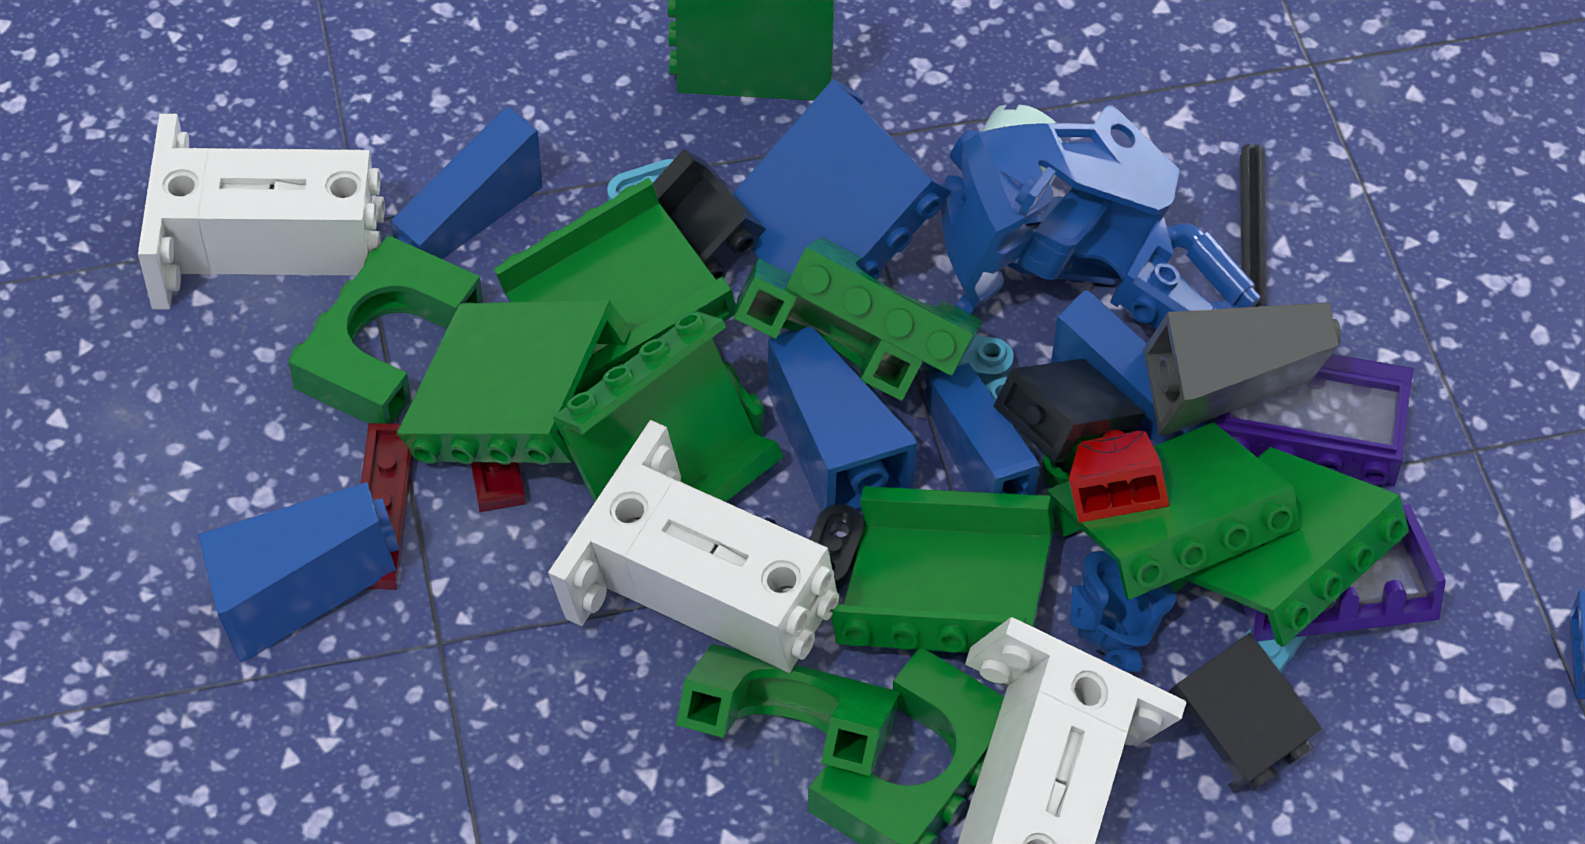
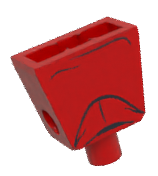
(1117, 476)

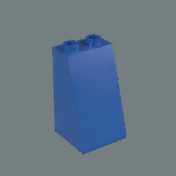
(835, 422)
(295, 564)

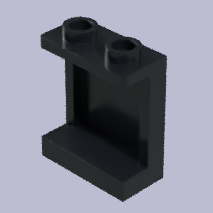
(707, 212)
(1064, 402)
(1247, 712)

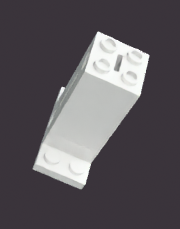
(254, 212)
(695, 560)
(1055, 737)

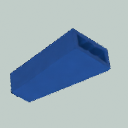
(474, 188)
(1097, 335)
(978, 436)

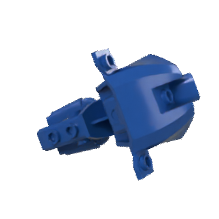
(1097, 233)

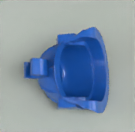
(1112, 621)

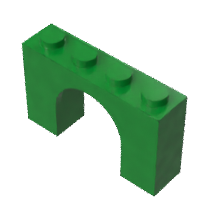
(391, 281)
(834, 282)
(770, 307)
(736, 685)
(891, 813)

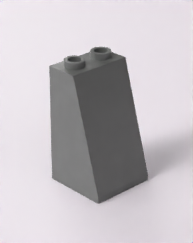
(1233, 357)

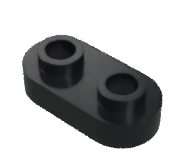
(841, 549)

